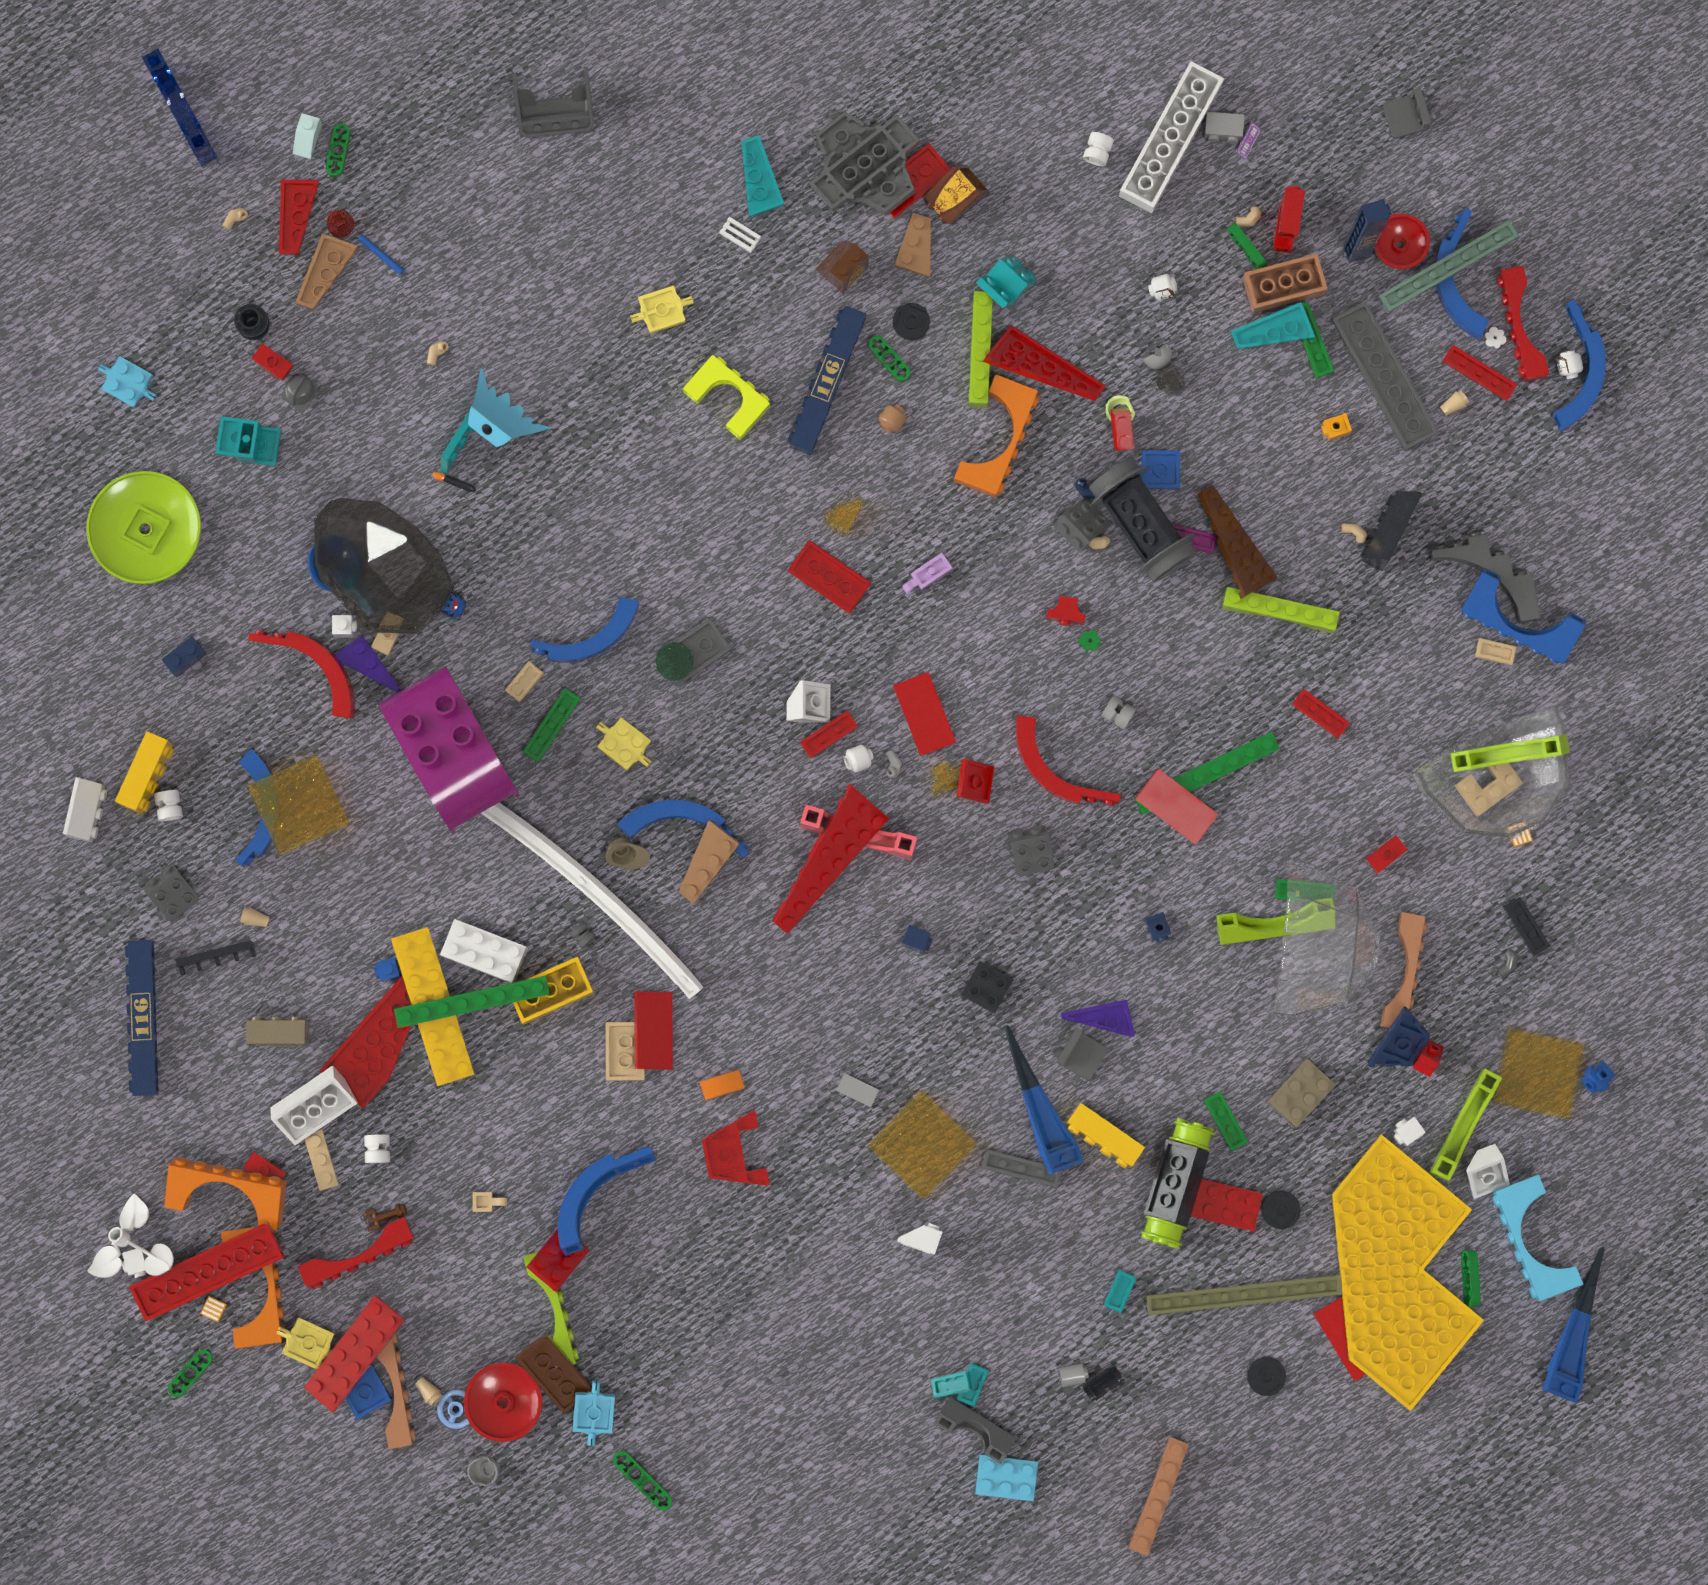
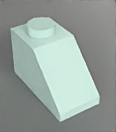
(306, 135)

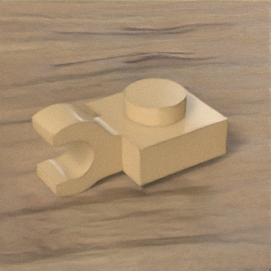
(484, 1201)

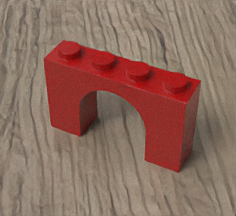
(1288, 219)

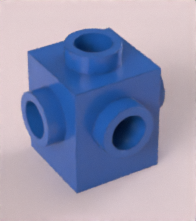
(1597, 1077)

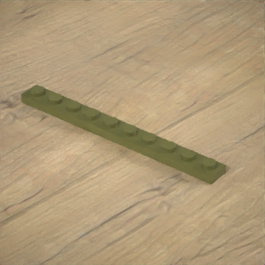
(1244, 1295)

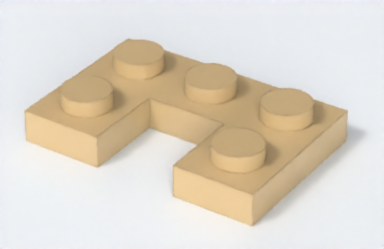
(1482, 799)

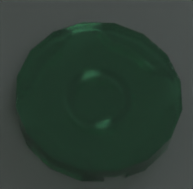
(674, 661)

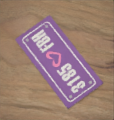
(1248, 140)

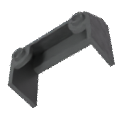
(554, 115)

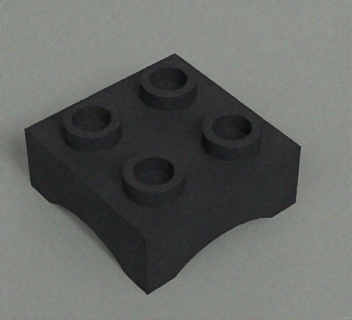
(987, 987)

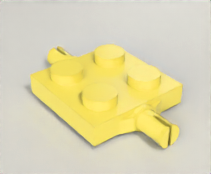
(661, 309)
(624, 744)
(306, 1343)

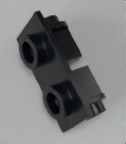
(1096, 1388)

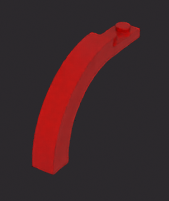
(338, 678)
(1045, 777)

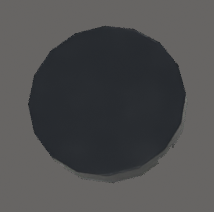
(906, 324)
(1278, 1215)
(1261, 1379)

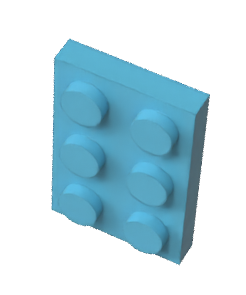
(1007, 1480)

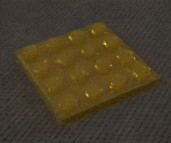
(298, 805)
(1539, 1073)
(922, 1145)

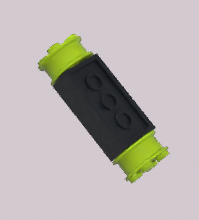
(1177, 1183)

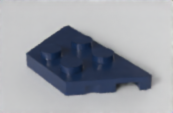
(1401, 1042)

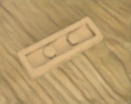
(321, 1160)

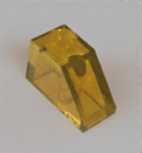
(843, 516)

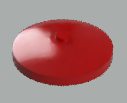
(503, 1402)

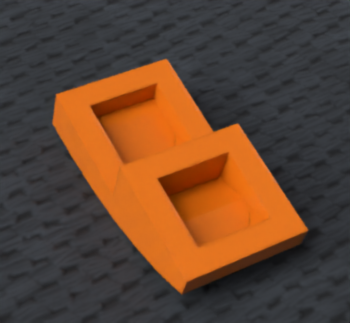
(722, 1085)

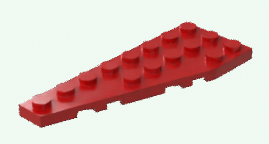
(373, 1047)

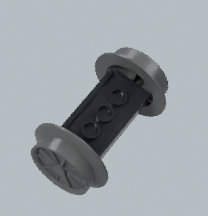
(1142, 520)

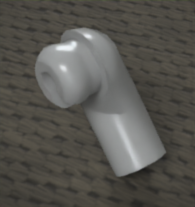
(895, 764)

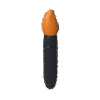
(453, 481)

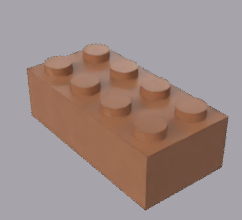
(1284, 283)

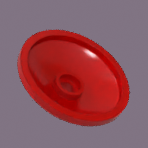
(1411, 233)

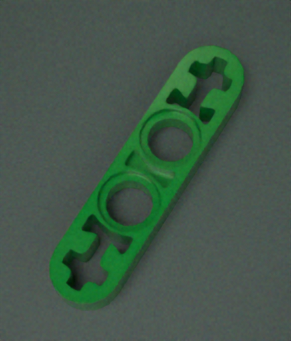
(645, 1477)

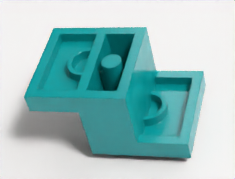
(1007, 281)
(248, 441)

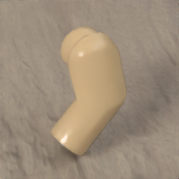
(234, 216)
(1250, 219)
(436, 350)
(1099, 542)

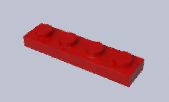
(1479, 373)

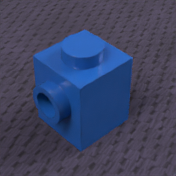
(387, 970)

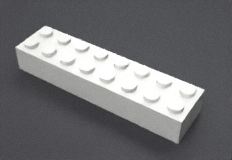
(1171, 137)

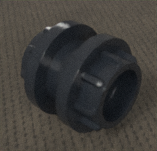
(257, 331)

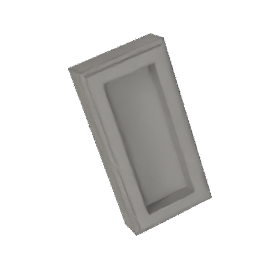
(857, 1090)

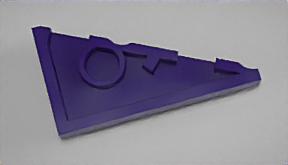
(363, 659)
(1110, 1017)

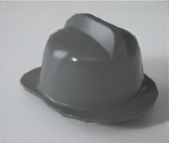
(299, 392)

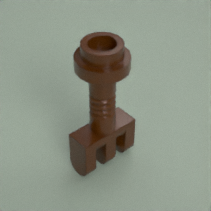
(400, 1211)

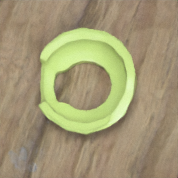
(1116, 400)

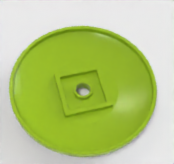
(138, 501)

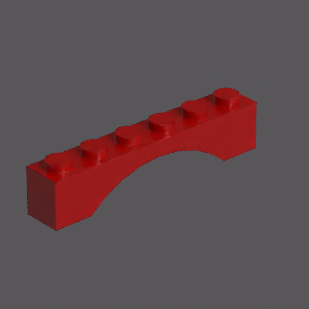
(1532, 362)
(393, 1235)

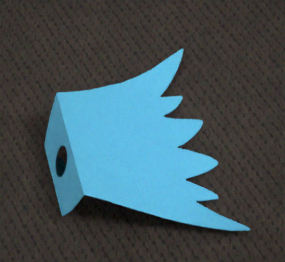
(496, 412)

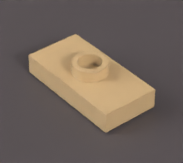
(384, 642)
(1495, 651)
(524, 681)

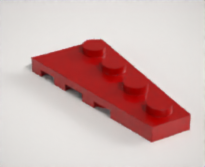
(295, 209)

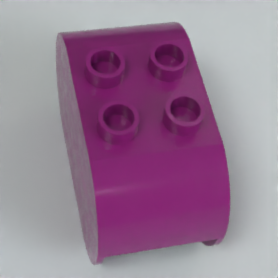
(447, 748)

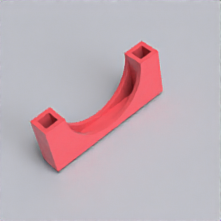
(894, 844)

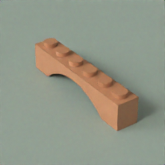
(1410, 932)
(399, 1429)
(1158, 1496)

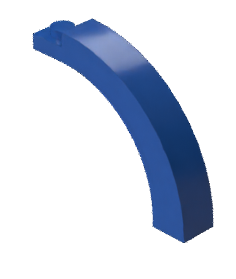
(598, 643)
(261, 841)

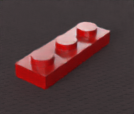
(1320, 713)
(828, 734)

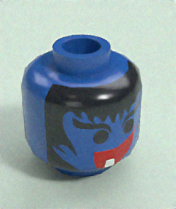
(454, 606)

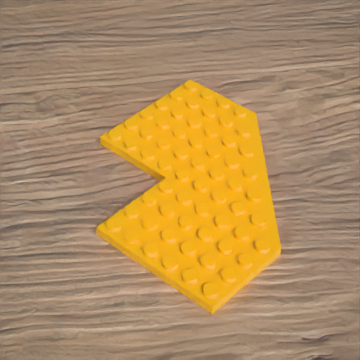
(1395, 1314)

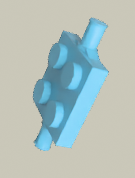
(127, 382)
(593, 1412)

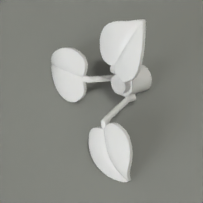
(107, 1259)

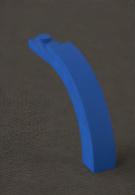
(1452, 302)
(1595, 370)
(667, 809)
(585, 1187)

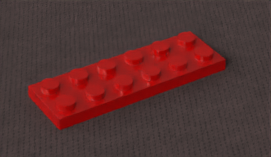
(354, 1353)

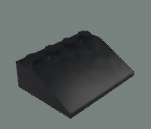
(1390, 529)

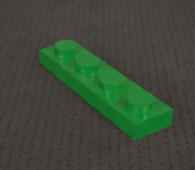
(1316, 349)
(551, 725)

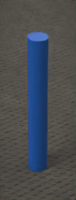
(383, 256)

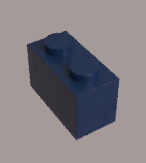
(184, 657)
(917, 940)

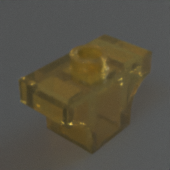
(944, 778)

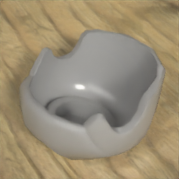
(1159, 358)
(477, 1474)

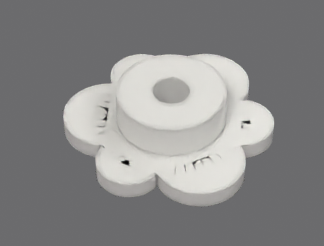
(1494, 332)

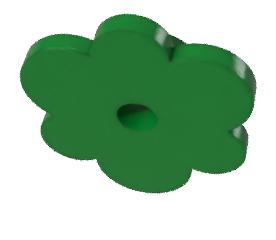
(1083, 640)

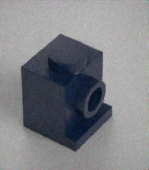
(1151, 923)

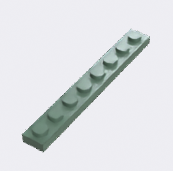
(1448, 266)

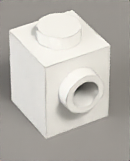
(343, 626)
(1408, 1131)
(134, 1263)

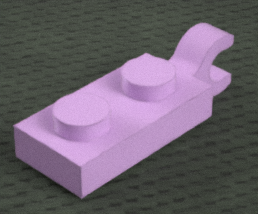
(928, 573)

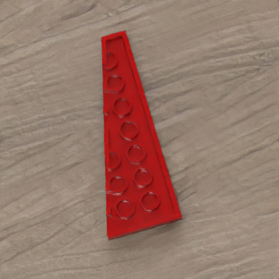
(842, 840)

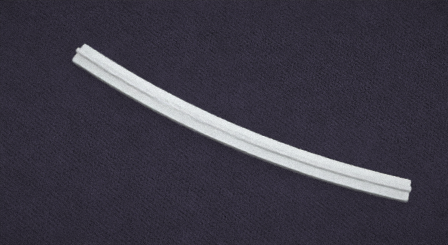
(598, 894)

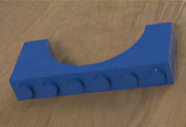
(1553, 642)

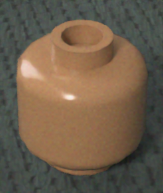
(892, 418)

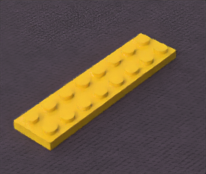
(426, 983)

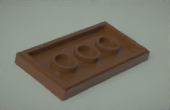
(553, 1372)

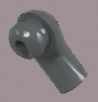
(1511, 963)

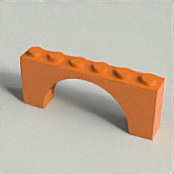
(989, 476)
(264, 1192)
(266, 1324)

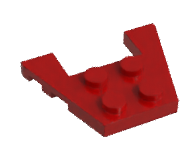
(725, 1153)

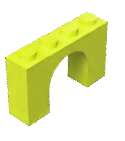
(716, 373)

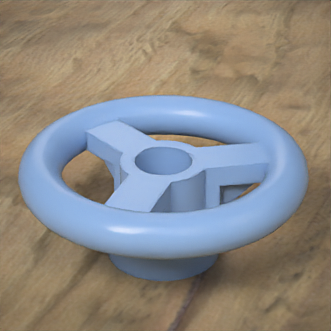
(447, 1397)

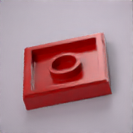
(975, 781)

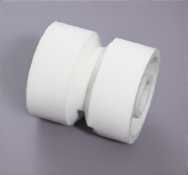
(1099, 145)
(168, 805)
(377, 1148)

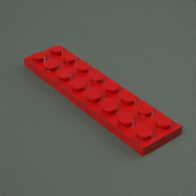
(207, 1271)

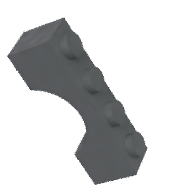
(994, 1439)

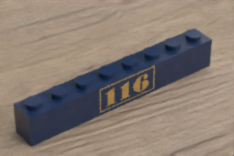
(1366, 230)
(827, 381)
(142, 1018)

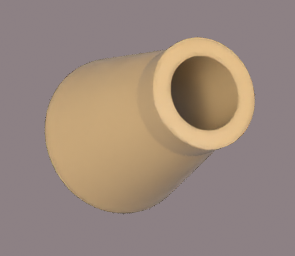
(1455, 403)
(254, 918)
(428, 1391)

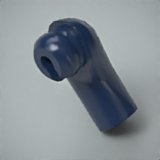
(1083, 488)

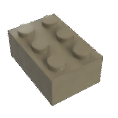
(278, 1032)
(1300, 1093)

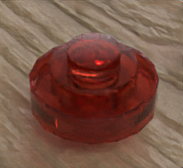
(340, 223)

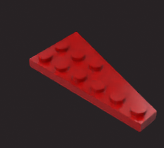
(1028, 358)

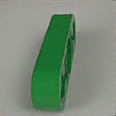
(340, 164)
(1244, 243)
(902, 365)
(1470, 1278)
(184, 1387)

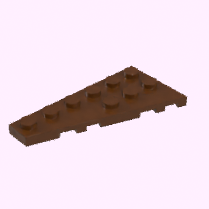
(1238, 550)

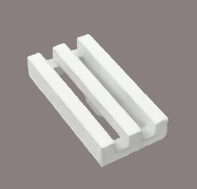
(727, 226)

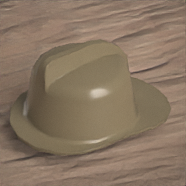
(626, 854)

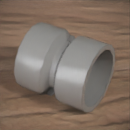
(1121, 719)

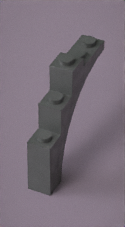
(1476, 553)

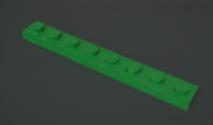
(1224, 764)
(472, 1001)

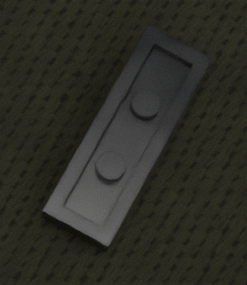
(1526, 926)

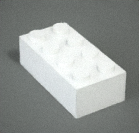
(484, 951)

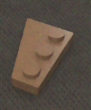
(916, 246)

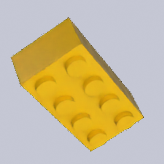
(144, 773)
(566, 985)
(1105, 1135)

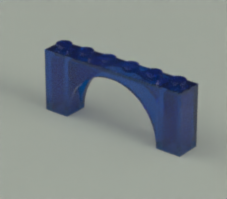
(179, 107)

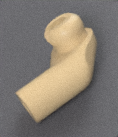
(1356, 529)

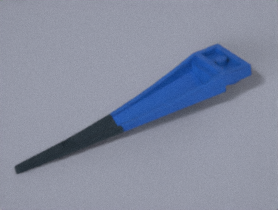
(1051, 1135)
(1568, 1361)

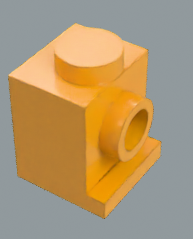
(1331, 433)

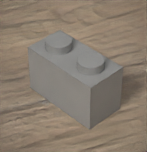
(1224, 127)

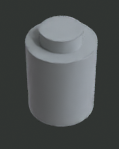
(1073, 1375)

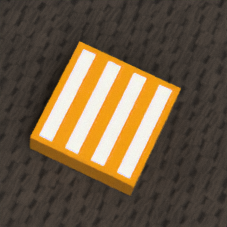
(1524, 838)
(213, 1309)

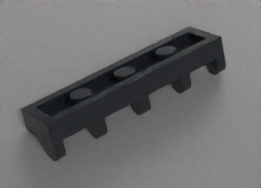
(215, 954)

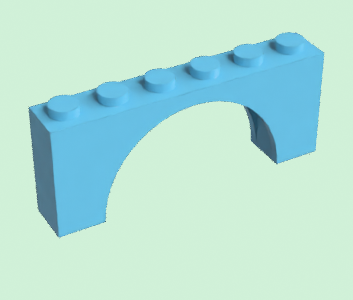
(1513, 1203)

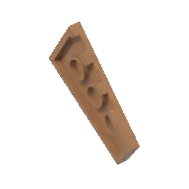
(326, 265)
(710, 856)

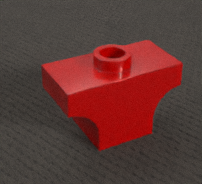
(272, 362)
(1066, 612)
(1386, 854)
(1428, 1058)
(263, 1166)

